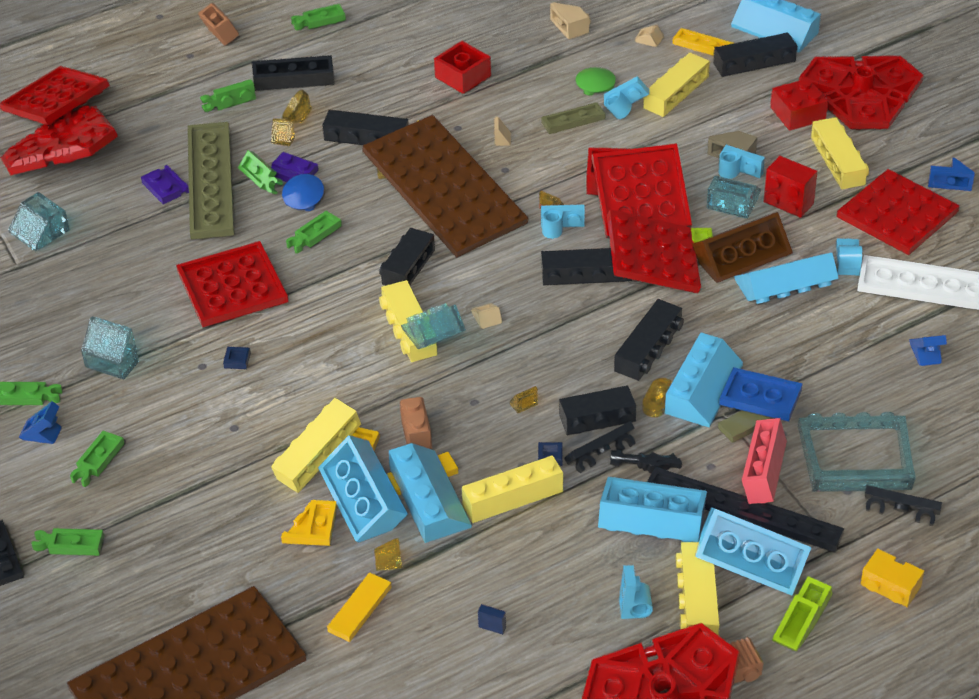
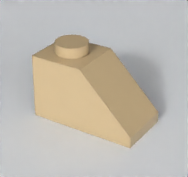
(569, 19)

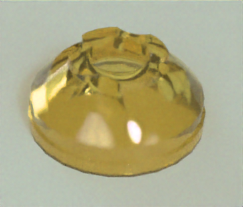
(298, 107)

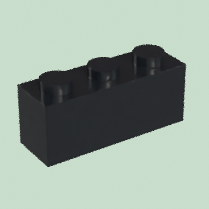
(407, 257)
(597, 410)

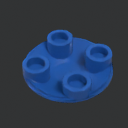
(303, 192)

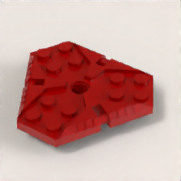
(864, 91)
(66, 140)
(689, 665)

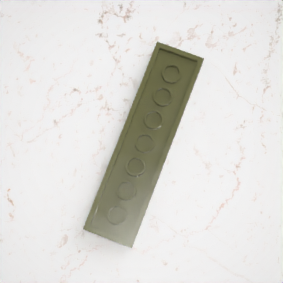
(210, 181)

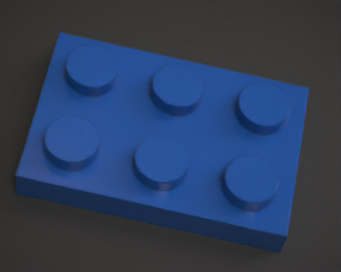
(761, 394)

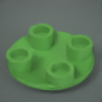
(595, 80)

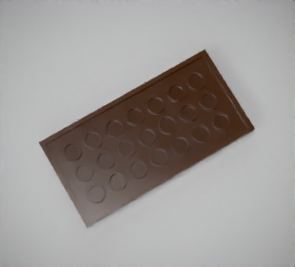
(445, 185)
(202, 658)

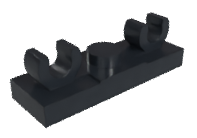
(601, 446)
(902, 503)
(9, 565)

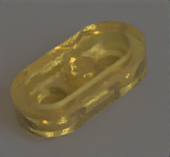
(654, 400)

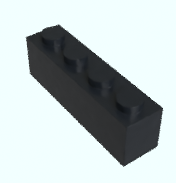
(755, 54)
(293, 72)
(359, 127)
(578, 267)
(648, 340)

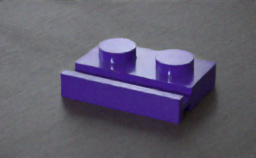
(289, 166)
(164, 184)

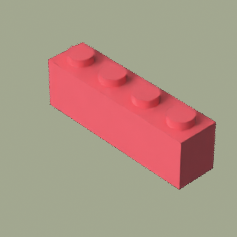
(764, 461)

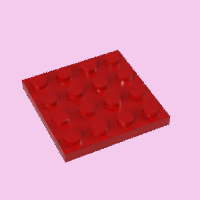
(54, 95)
(642, 184)
(898, 211)
(653, 251)
(231, 284)

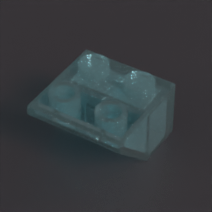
(732, 196)
(38, 222)
(433, 327)
(109, 348)

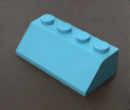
(775, 17)
(787, 277)
(701, 381)
(362, 489)
(427, 492)
(652, 509)
(752, 551)

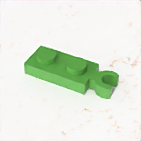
(319, 17)
(229, 96)
(259, 172)
(314, 231)
(28, 393)
(97, 457)
(69, 541)

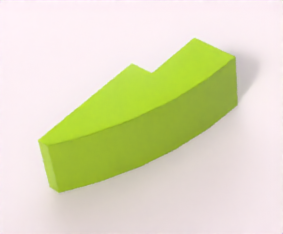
(803, 614)

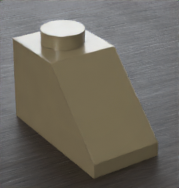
(735, 139)

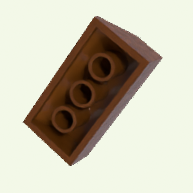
(743, 247)

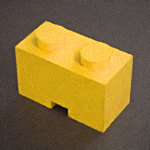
(891, 578)

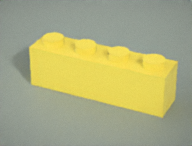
(676, 84)
(839, 153)
(400, 304)
(315, 444)
(512, 489)
(698, 589)

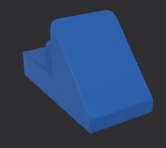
(954, 177)
(928, 349)
(42, 425)

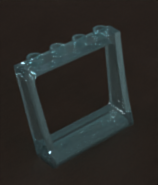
(857, 479)

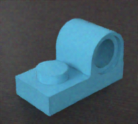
(620, 99)
(735, 160)
(559, 216)
(848, 256)
(634, 596)

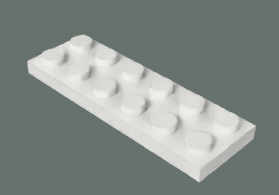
(919, 282)

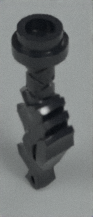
(645, 461)

